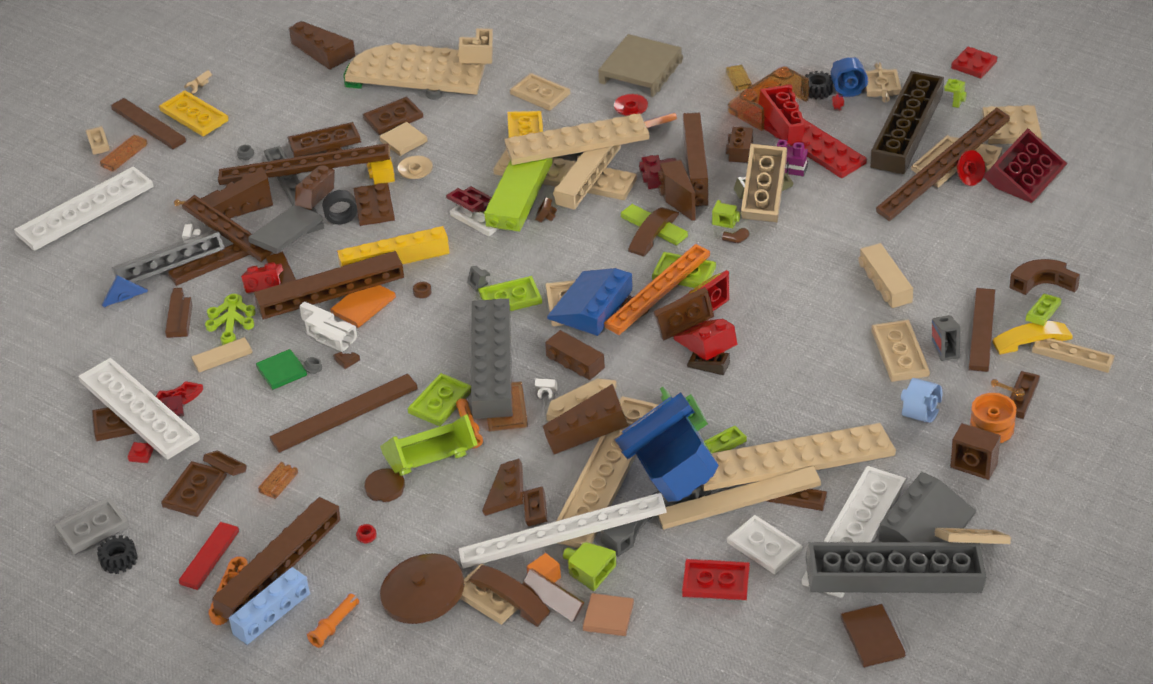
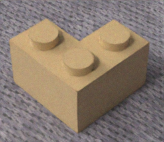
(477, 48)

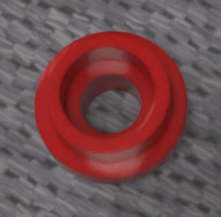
(838, 102)
(366, 533)

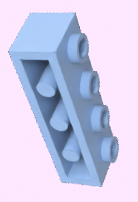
(269, 605)

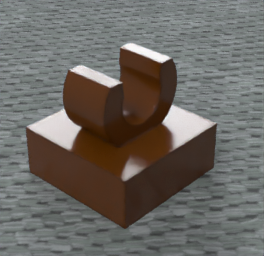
(546, 211)

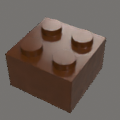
(975, 451)

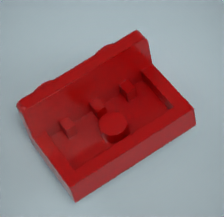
(261, 278)

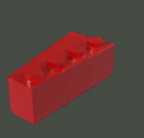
(783, 112)

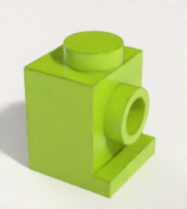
(725, 215)

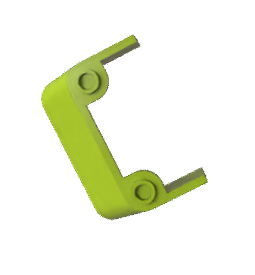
(429, 446)

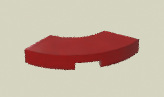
(187, 390)

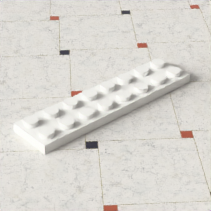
(83, 208)
(139, 408)
(865, 510)

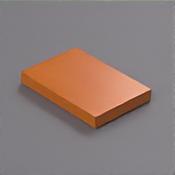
(362, 305)

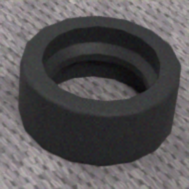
(342, 217)

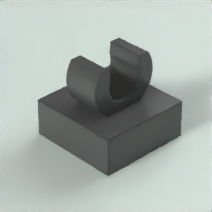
(477, 278)

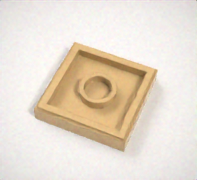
(403, 138)

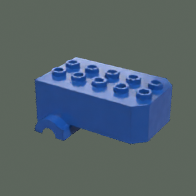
(670, 449)

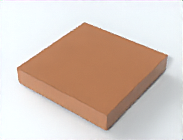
(608, 614)

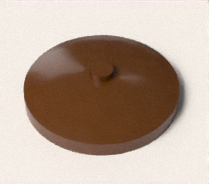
(422, 588)

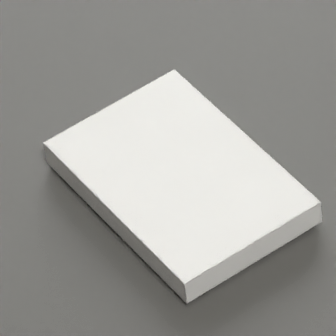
(764, 544)

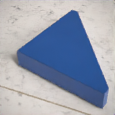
(122, 290)

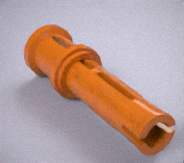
(464, 409)
(327, 626)

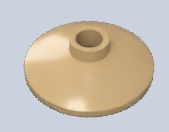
(415, 167)

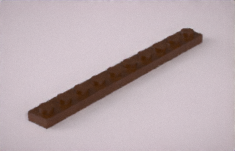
(308, 163)
(942, 164)

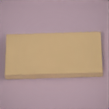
(900, 350)

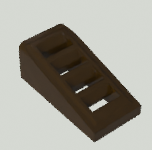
(714, 365)

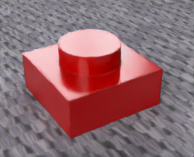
(140, 452)

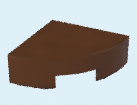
(346, 359)

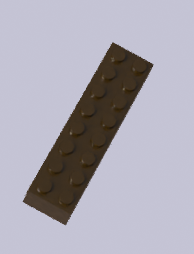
(907, 122)

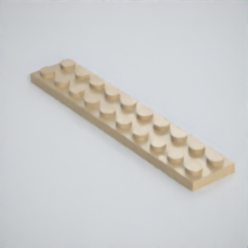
(790, 455)
(603, 472)

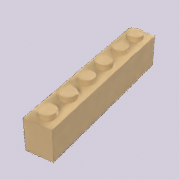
(583, 176)

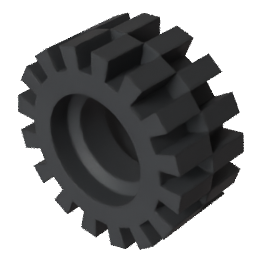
(819, 85)
(114, 546)

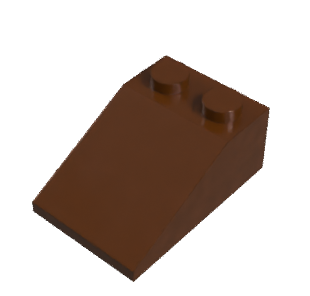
(677, 188)

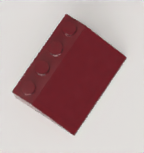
(1025, 167)

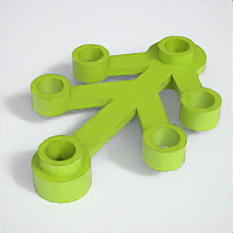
(232, 303)

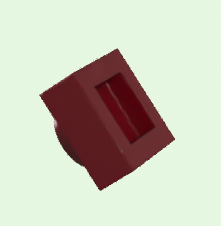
(175, 404)

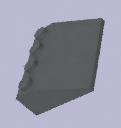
(923, 508)

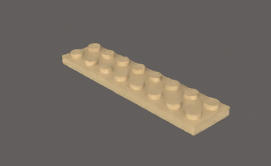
(576, 139)
(610, 183)

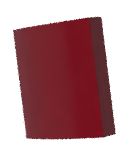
(470, 199)

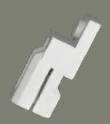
(325, 329)

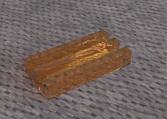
(274, 479)

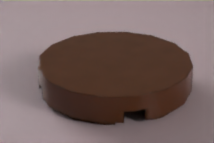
(384, 485)

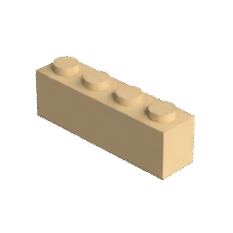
(886, 275)

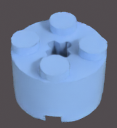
(921, 400)

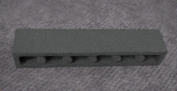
(170, 257)

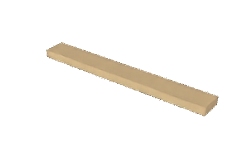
(739, 497)

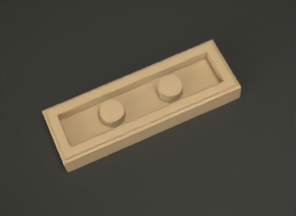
(221, 354)

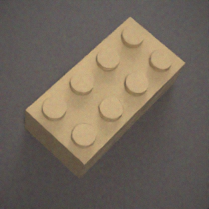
(764, 183)

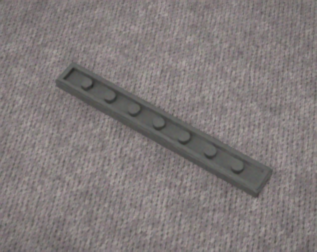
(288, 182)

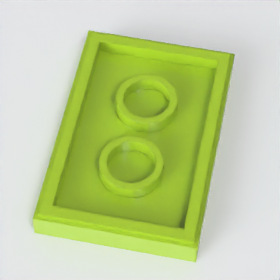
(694, 279)
(520, 292)
(439, 399)

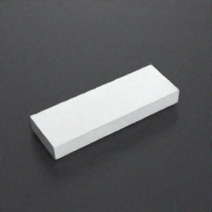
(473, 219)

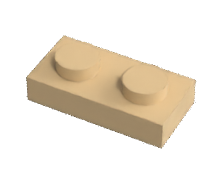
(97, 140)

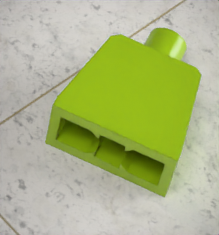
(590, 564)

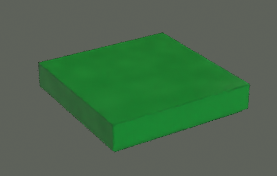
(281, 369)

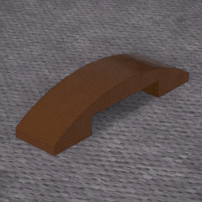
(650, 229)
(511, 591)

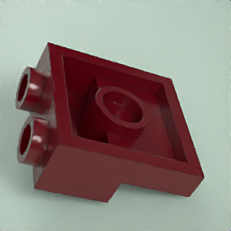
(650, 166)

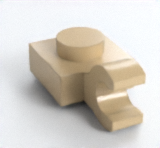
(201, 80)

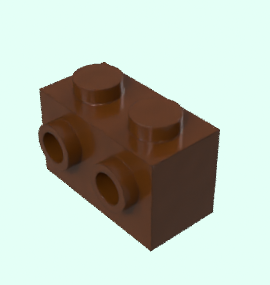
(739, 144)

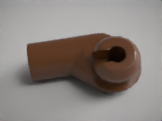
(736, 237)

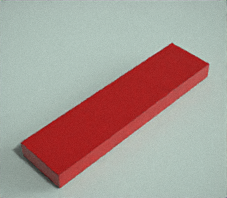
(208, 555)

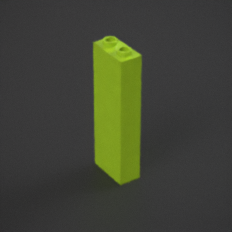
(516, 194)

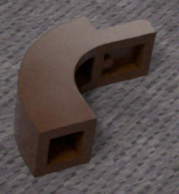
(1043, 272)

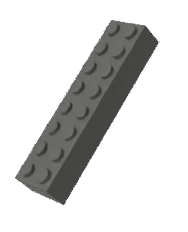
(491, 359)
(895, 567)

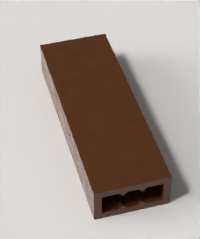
(696, 157)

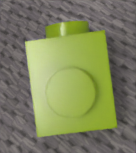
(958, 89)

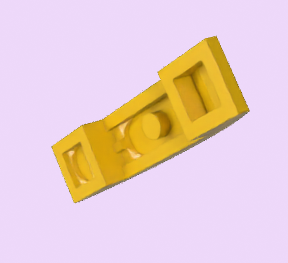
(1028, 333)

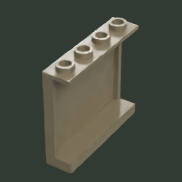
(641, 63)

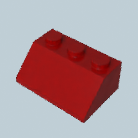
(717, 289)

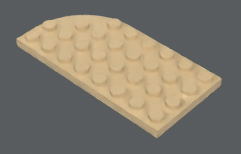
(415, 68)

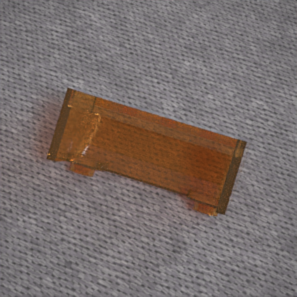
(746, 105)

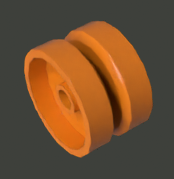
(994, 414)

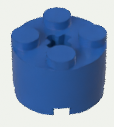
(849, 76)

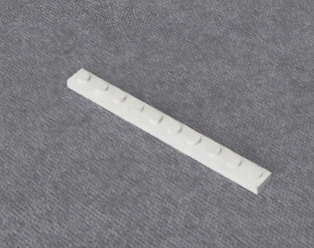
(562, 530)

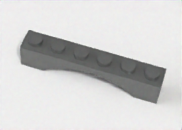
(623, 537)

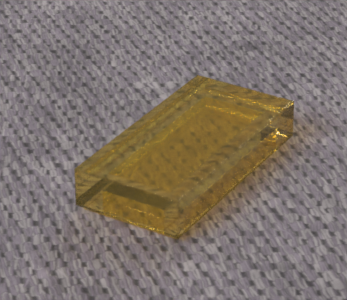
(738, 77)

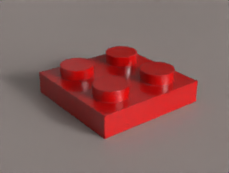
(974, 62)

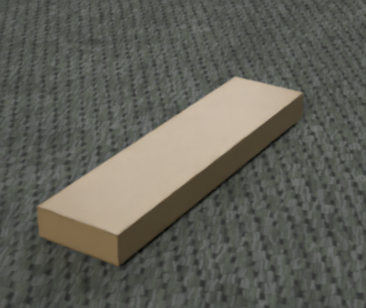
(1074, 354)

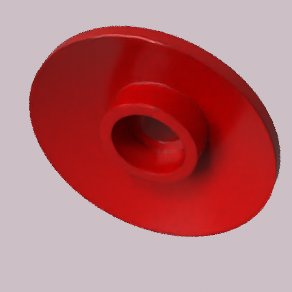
(630, 104)
(971, 168)

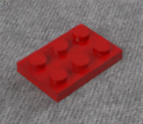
(716, 579)

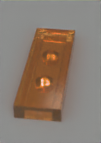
(123, 152)

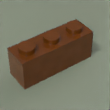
(314, 187)
(575, 355)

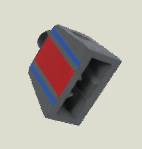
(946, 330)

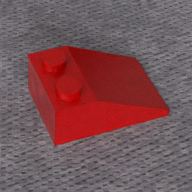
(708, 338)

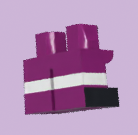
(796, 158)

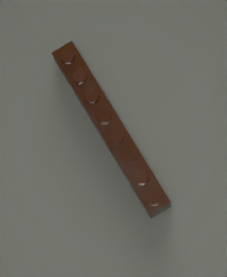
(329, 284)
(277, 557)

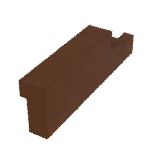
(178, 314)

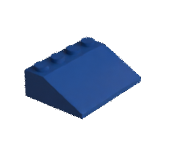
(592, 299)

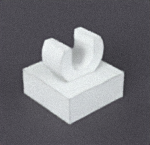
(188, 232)
(546, 385)

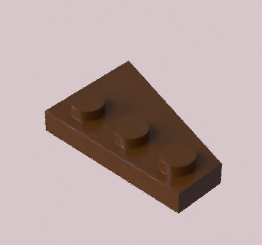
(506, 488)

